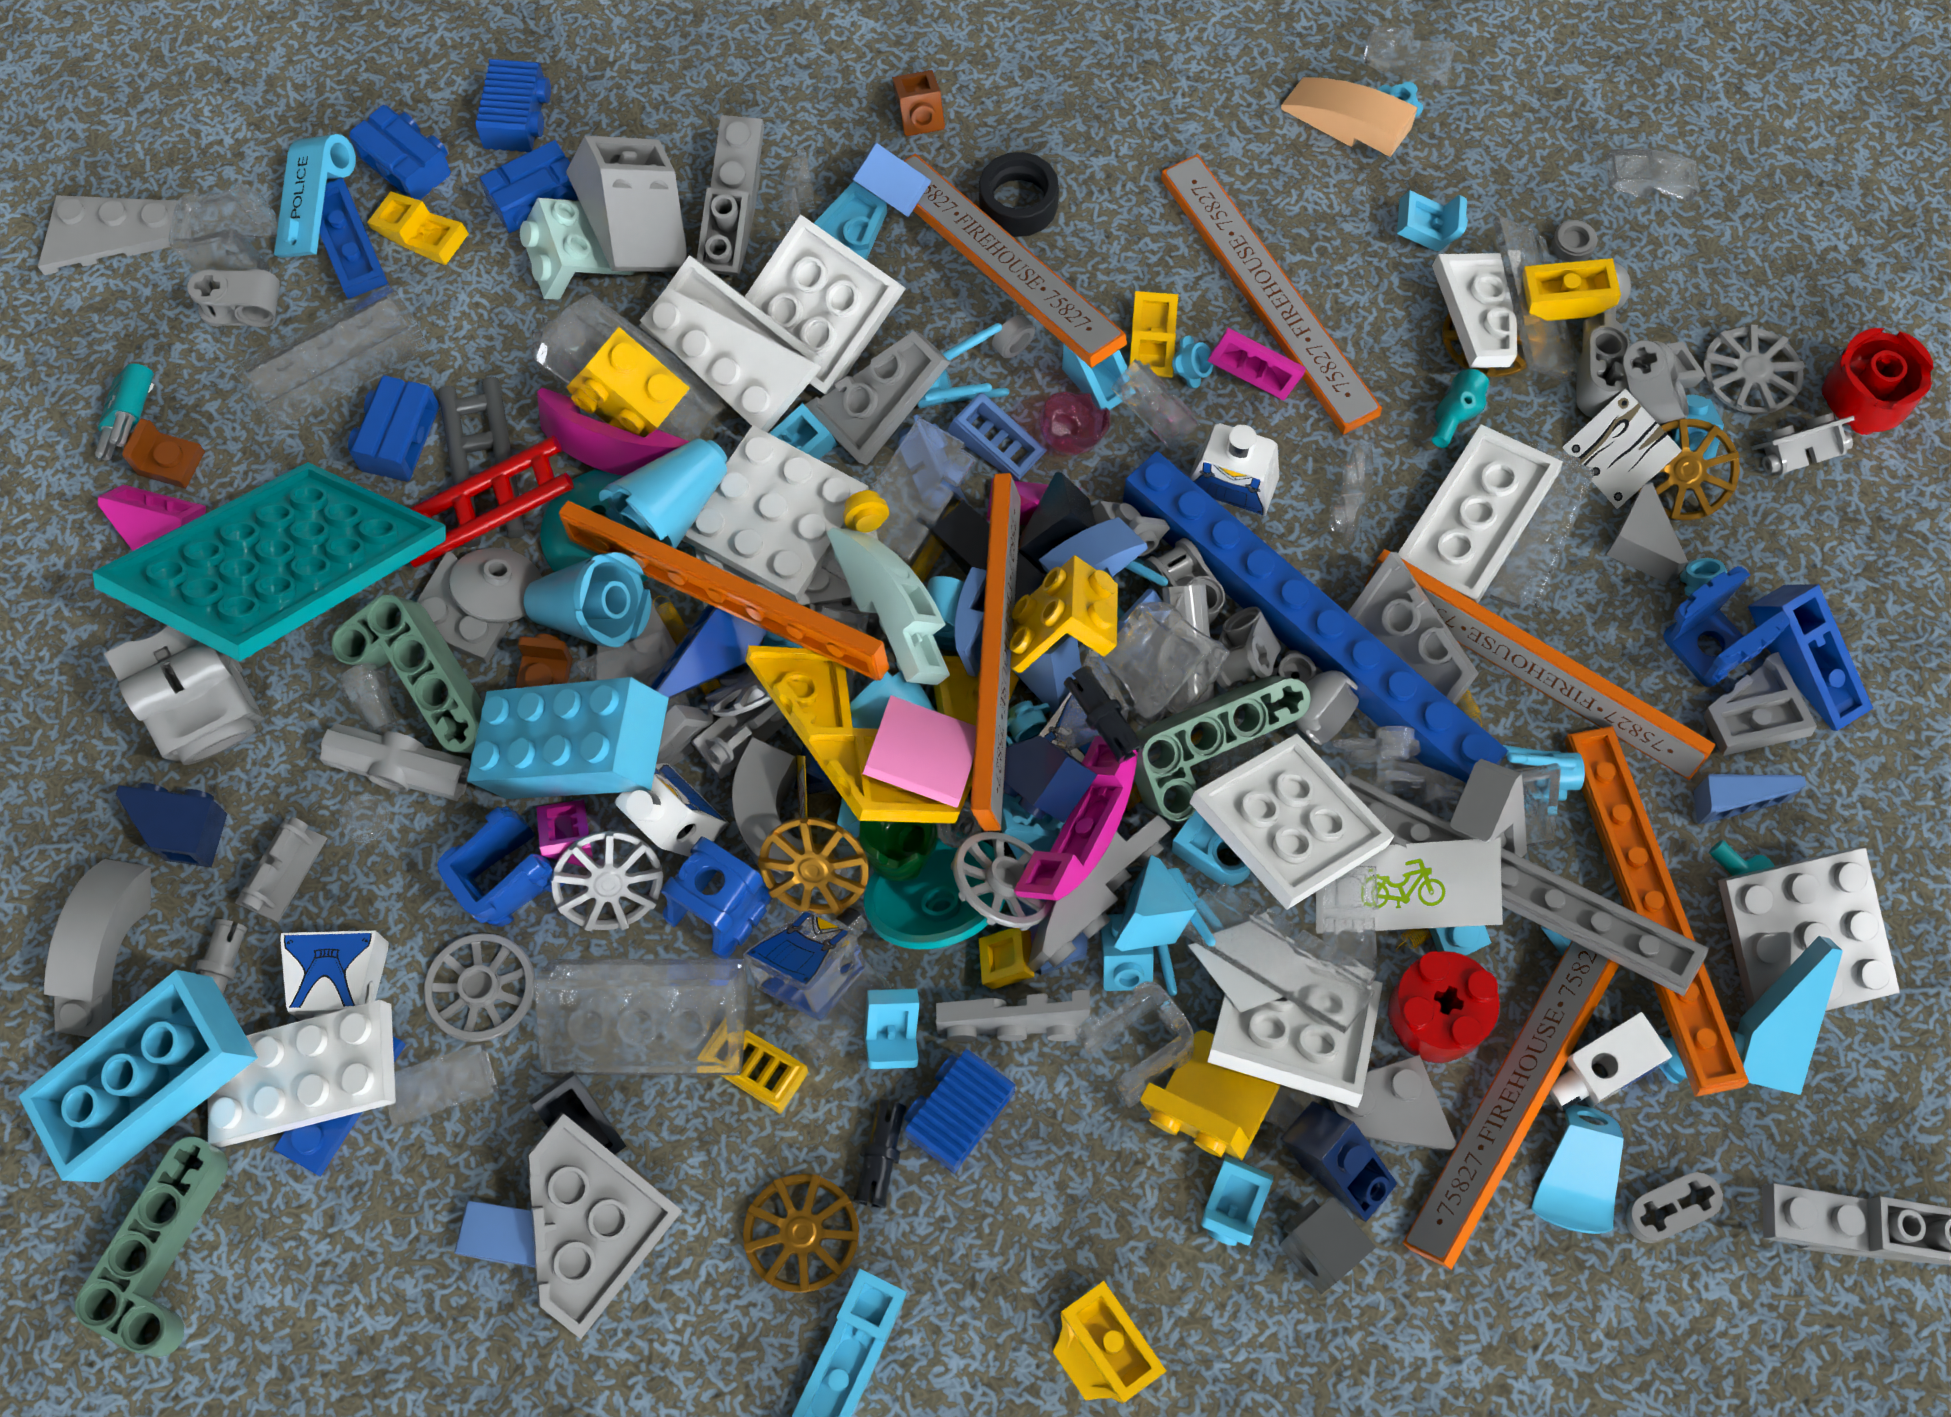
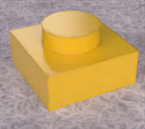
(1005, 957)

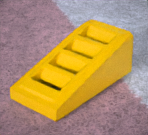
(785, 1087)

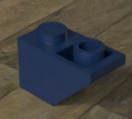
(1045, 778)
(174, 824)
(1339, 1159)

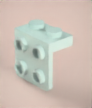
(560, 244)

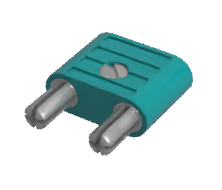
(123, 407)

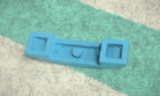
(852, 1348)

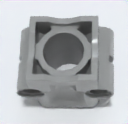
(185, 695)

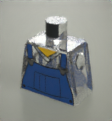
(809, 961)

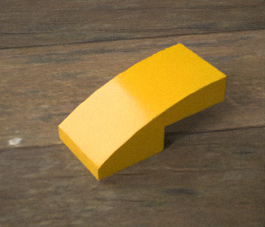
(415, 228)
(1154, 331)

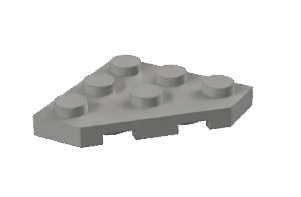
(588, 1223)

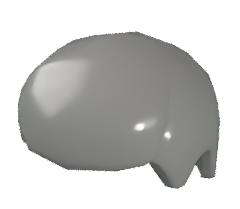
(1329, 706)

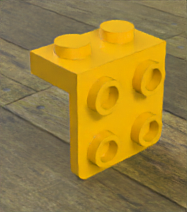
(627, 386)
(1069, 601)
(1211, 1103)

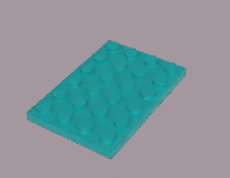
(269, 560)

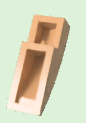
(1352, 112)

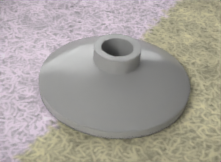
(486, 596)

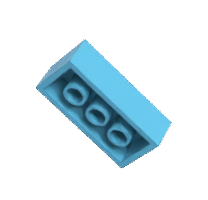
(569, 739)
(137, 1077)

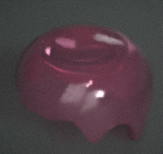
(1073, 423)

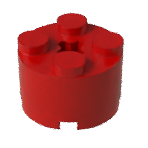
(1878, 380)
(1469, 997)

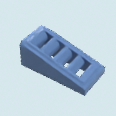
(995, 417)
(1733, 794)

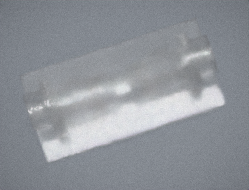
(1154, 404)

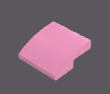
(922, 751)

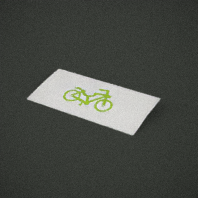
(1435, 885)

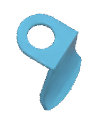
(1582, 1174)

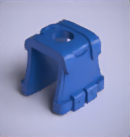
(1702, 616)
(495, 840)
(730, 910)

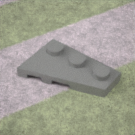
(101, 227)
(875, 401)
(1410, 626)
(1032, 1015)

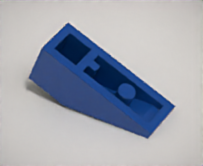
(708, 650)
(1815, 653)

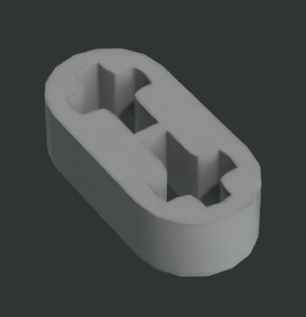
(1667, 1196)

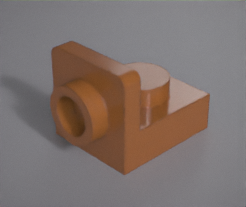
(919, 102)
(161, 455)
(543, 661)

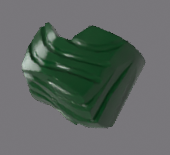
(898, 848)

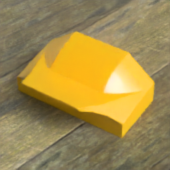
(1571, 289)
(1104, 1348)

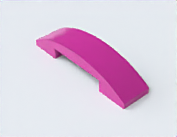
(598, 442)
(1086, 830)

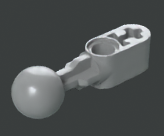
(1600, 364)

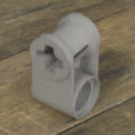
(240, 297)
(1656, 387)
(1186, 567)
(1250, 645)

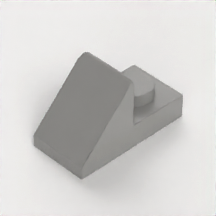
(1493, 807)

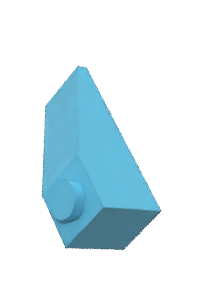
(1784, 1024)

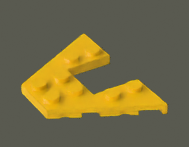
(817, 705)

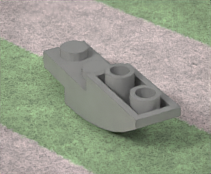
(732, 195)
(1086, 905)
(1857, 1225)

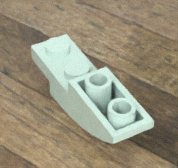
(906, 611)

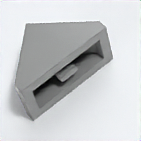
(1648, 539)

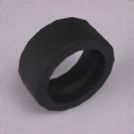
(1019, 167)

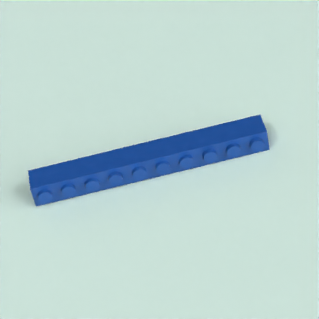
(1310, 620)

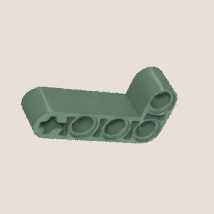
(459, 716)
(1218, 736)
(163, 1243)

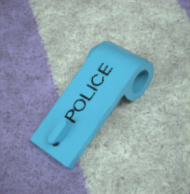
(307, 169)

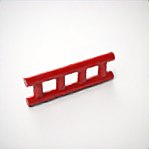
(509, 505)

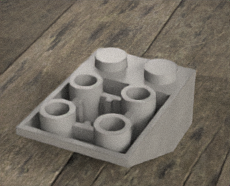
(630, 202)

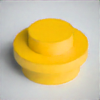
(865, 511)

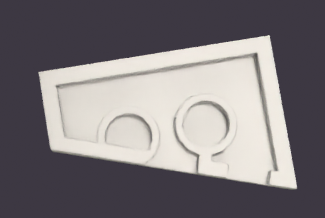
(1479, 307)

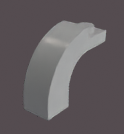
(757, 798)
(88, 941)

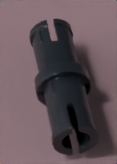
(1104, 714)
(880, 1153)

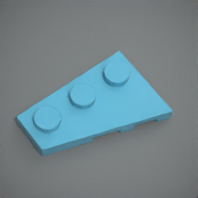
(854, 219)

